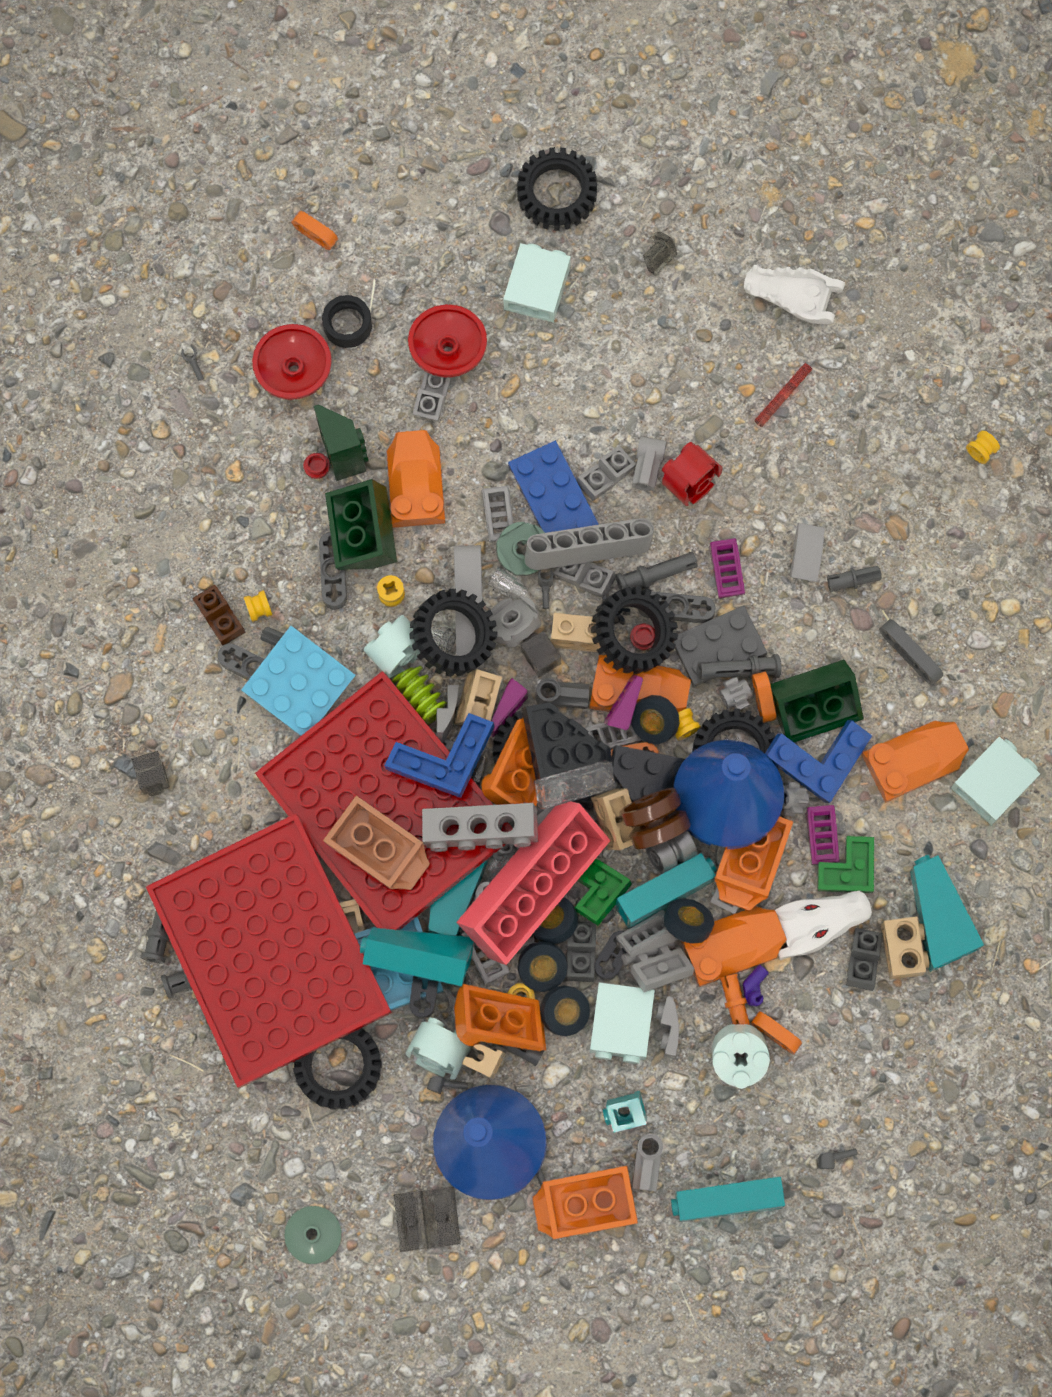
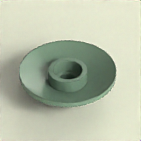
(327, 1238)

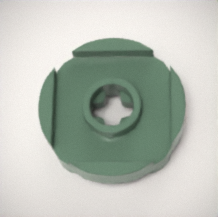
(507, 546)

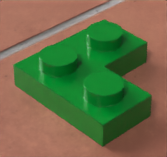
(855, 873)
(604, 888)

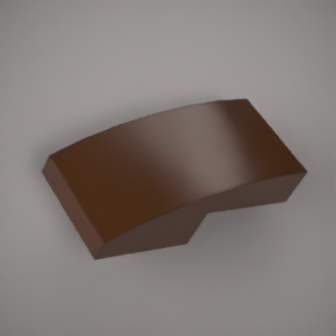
(219, 615)

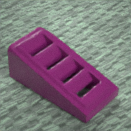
(721, 546)
(510, 702)
(623, 709)
(832, 834)

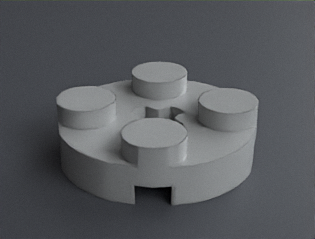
(525, 616)

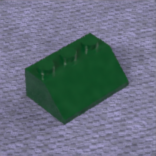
(342, 443)
(361, 526)
(817, 701)

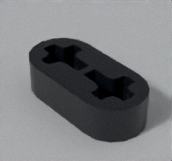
(607, 952)
(431, 996)

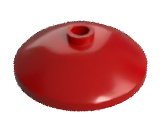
(443, 328)
(289, 347)

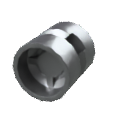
(665, 855)

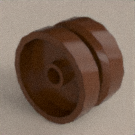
(655, 818)

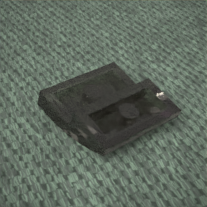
(427, 1219)

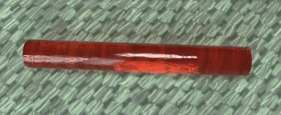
(783, 394)

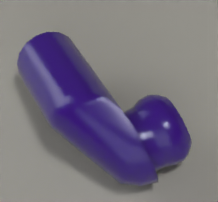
(751, 986)

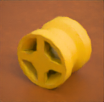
(983, 447)
(392, 596)
(258, 606)
(687, 725)

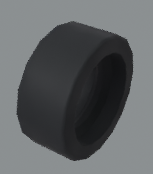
(347, 302)

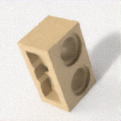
(573, 632)
(478, 696)
(608, 813)
(896, 948)

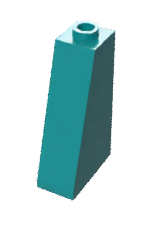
(662, 890)
(454, 903)
(943, 915)
(419, 954)
(729, 1199)

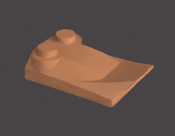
(378, 846)

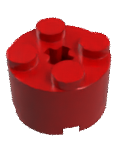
(690, 474)

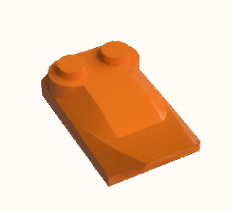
(415, 480)
(658, 681)
(916, 758)
(513, 773)
(749, 871)
(736, 945)
(498, 1019)
(585, 1203)

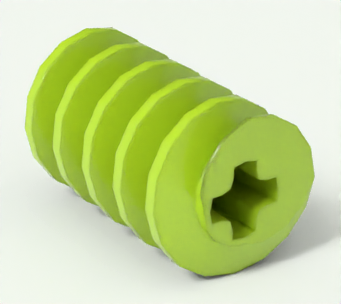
(418, 693)

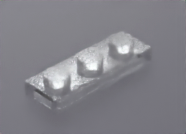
(574, 784)

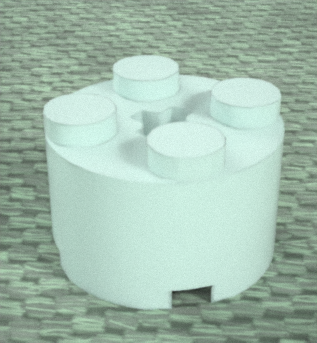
(393, 647)
(438, 1049)
(740, 1071)

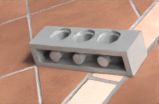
(437, 820)

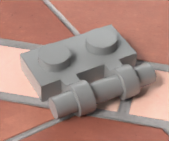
(660, 970)

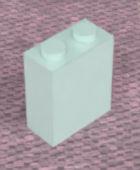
(537, 282)
(996, 780)
(621, 1023)

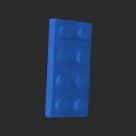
(551, 489)

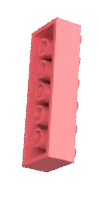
(533, 882)

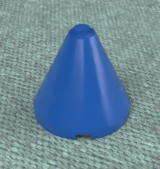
(729, 793)
(489, 1142)

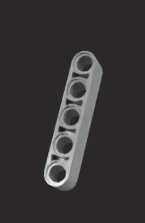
(588, 544)
(469, 578)

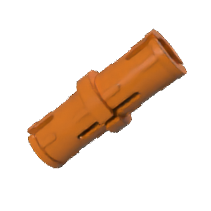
(734, 999)

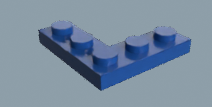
(449, 774)
(825, 777)

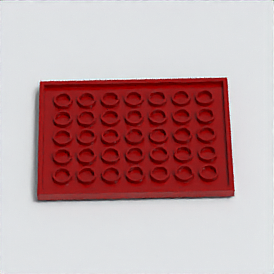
(346, 759)
(267, 950)

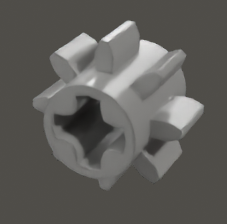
(736, 693)
(795, 799)

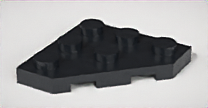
(559, 742)
(643, 770)

